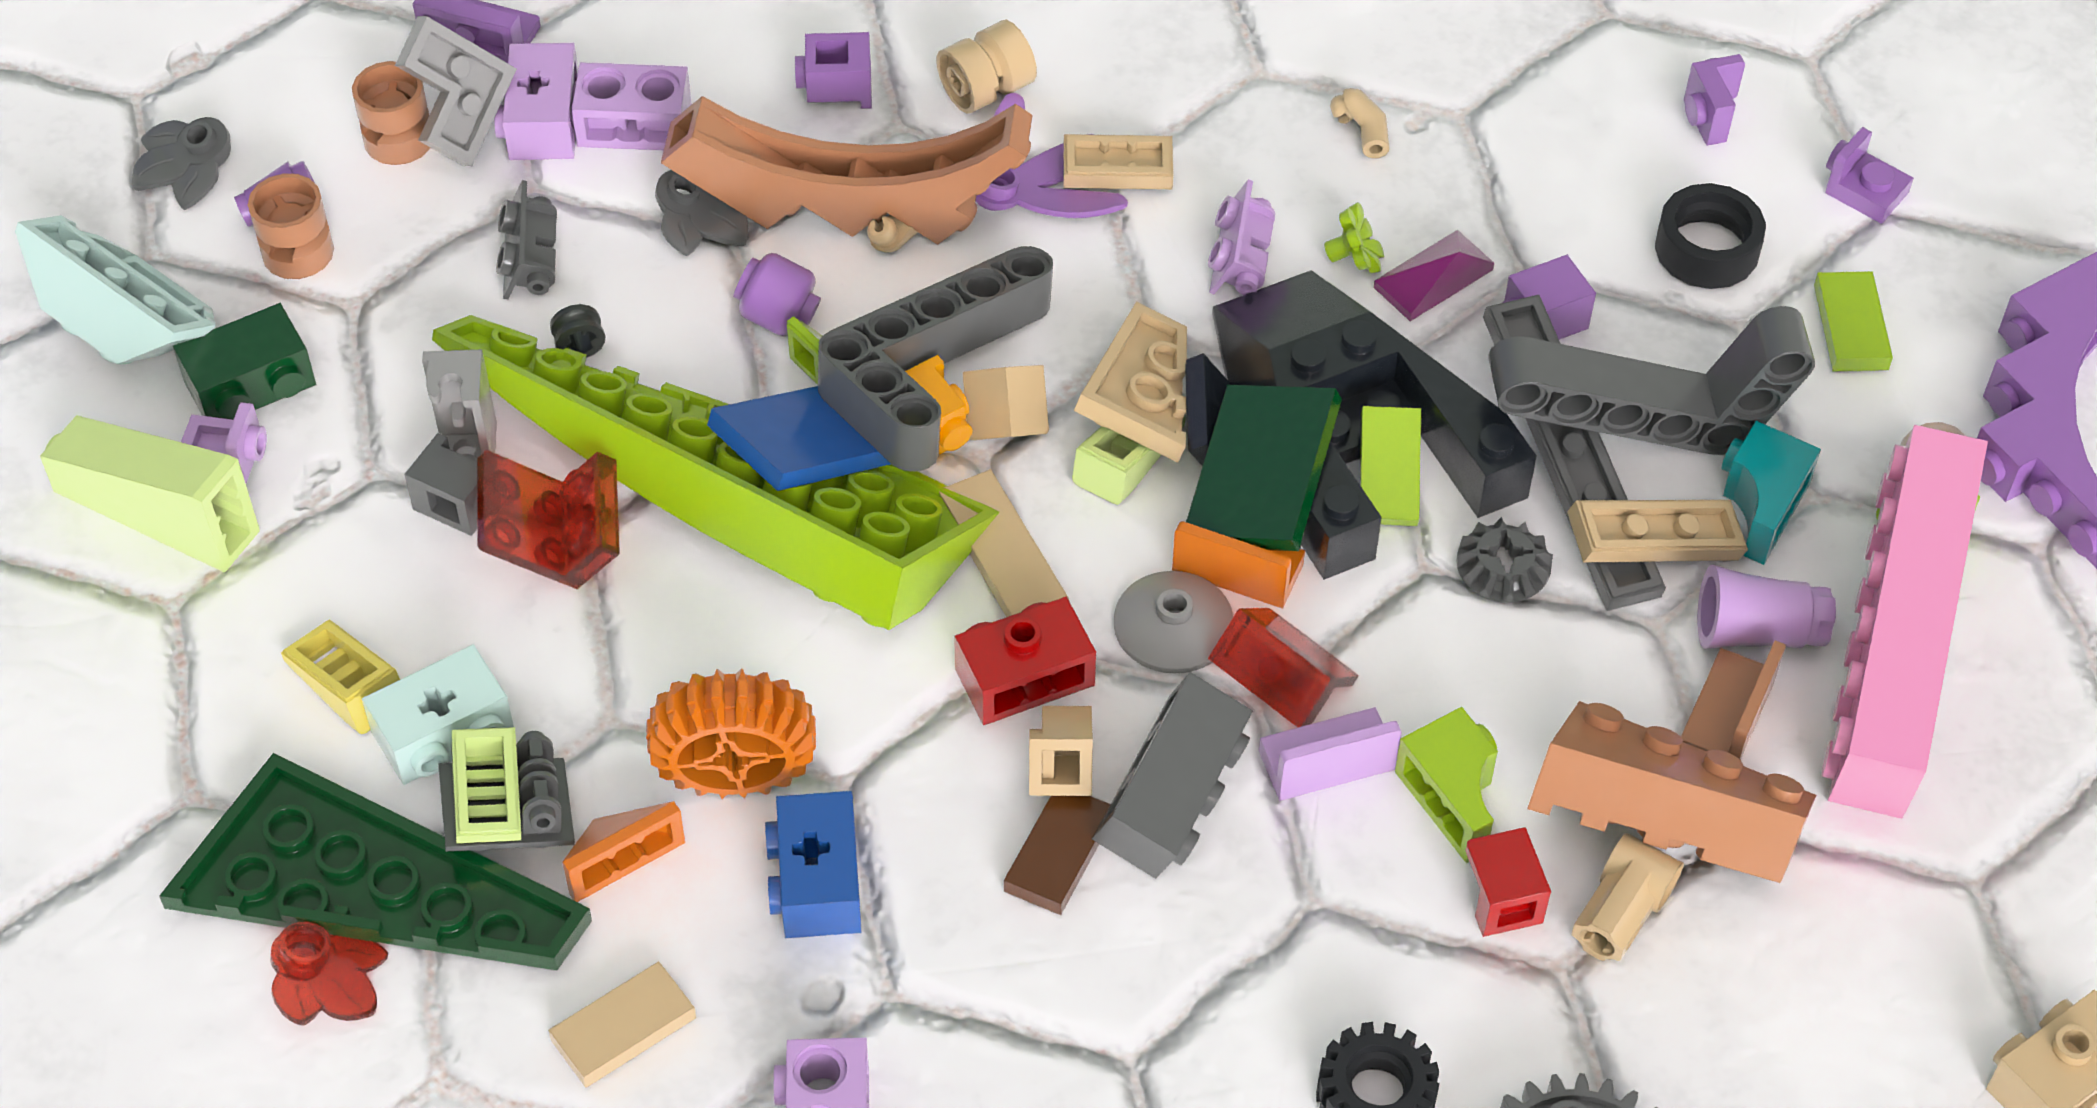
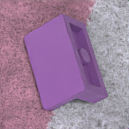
(482, 23)

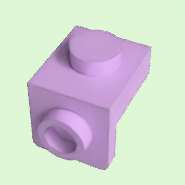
(239, 437)

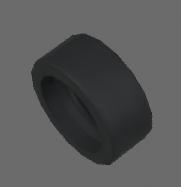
(1714, 205)

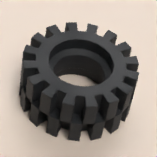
(1382, 1053)

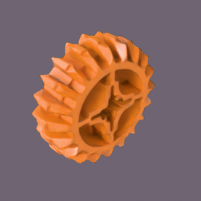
(731, 734)

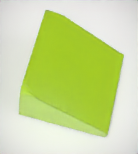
(803, 346)

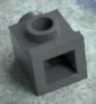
(445, 485)

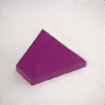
(1433, 275)

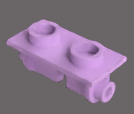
(1242, 223)

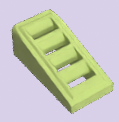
(1112, 464)
(485, 747)

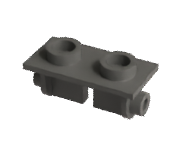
(519, 259)

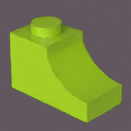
(1445, 772)

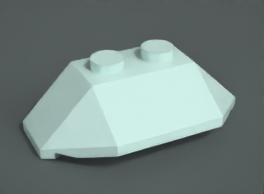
(108, 292)

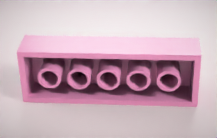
(1904, 622)

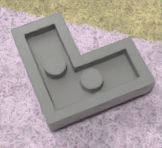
(468, 83)

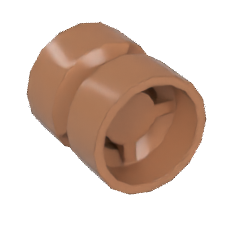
(391, 113)
(291, 226)

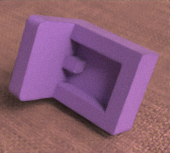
(1711, 95)

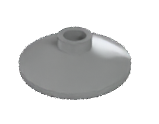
(1168, 639)

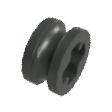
(578, 329)

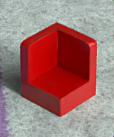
(1509, 880)

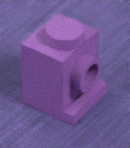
(836, 68)

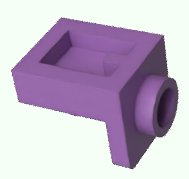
(1865, 180)

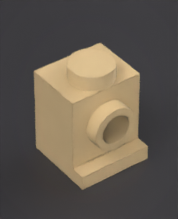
(1062, 752)

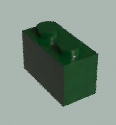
(245, 362)

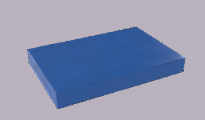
(793, 438)

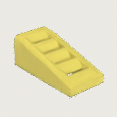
(342, 675)

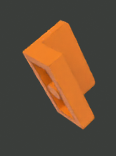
(1236, 564)

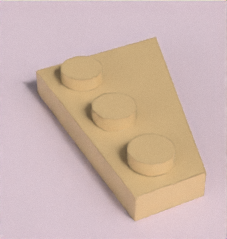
(1141, 383)

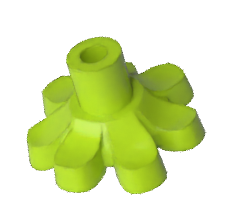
(1356, 241)

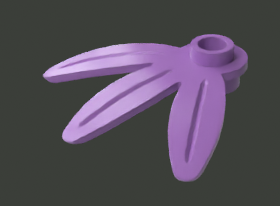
(1028, 185)

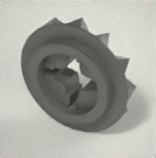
(1485, 572)

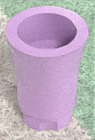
(1759, 610)

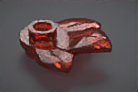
(323, 974)

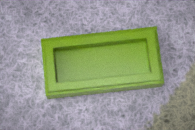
(1853, 321)
(1391, 462)

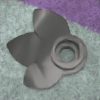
(183, 157)
(696, 215)

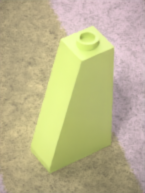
(155, 486)

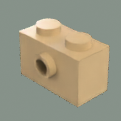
(2052, 1065)

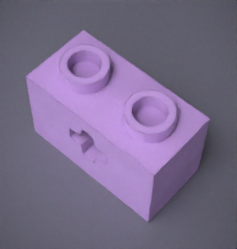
(539, 102)

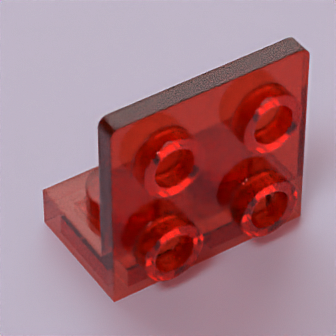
(549, 524)

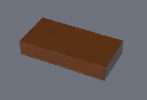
(1056, 852)

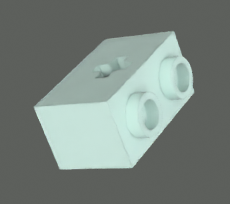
(419, 712)

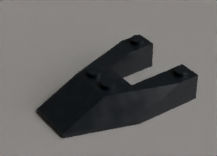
(1322, 338)

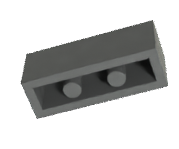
(1175, 777)

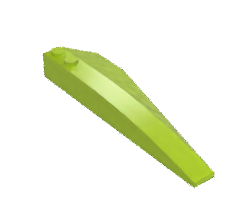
(857, 540)

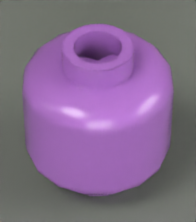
(775, 292)

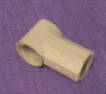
(1631, 886)

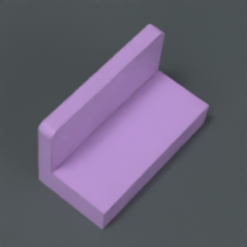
(1330, 753)

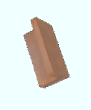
(1732, 701)

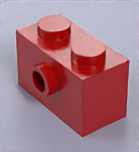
(1024, 660)

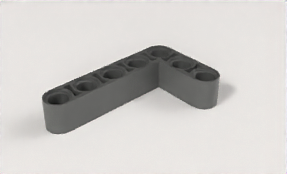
(867, 358)
(1653, 399)

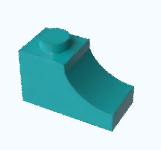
(1767, 483)

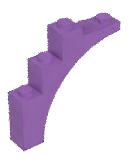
(2037, 437)

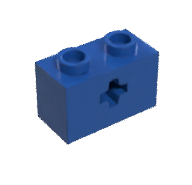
(812, 896)

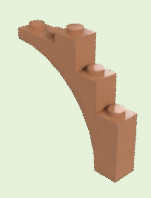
(847, 184)

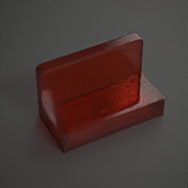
(1280, 664)

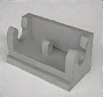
(461, 398)

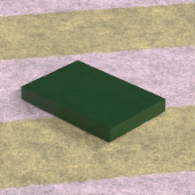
(1265, 463)

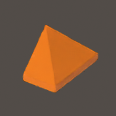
(620, 845)

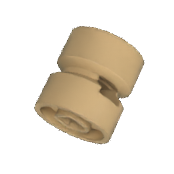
(990, 63)

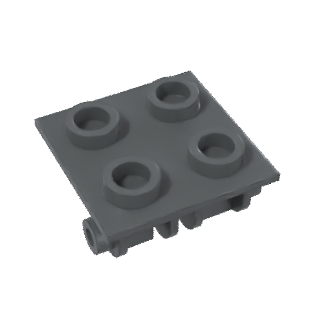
(542, 798)

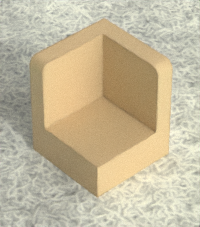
(1006, 402)

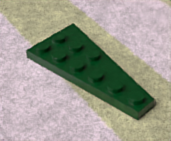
(337, 860)

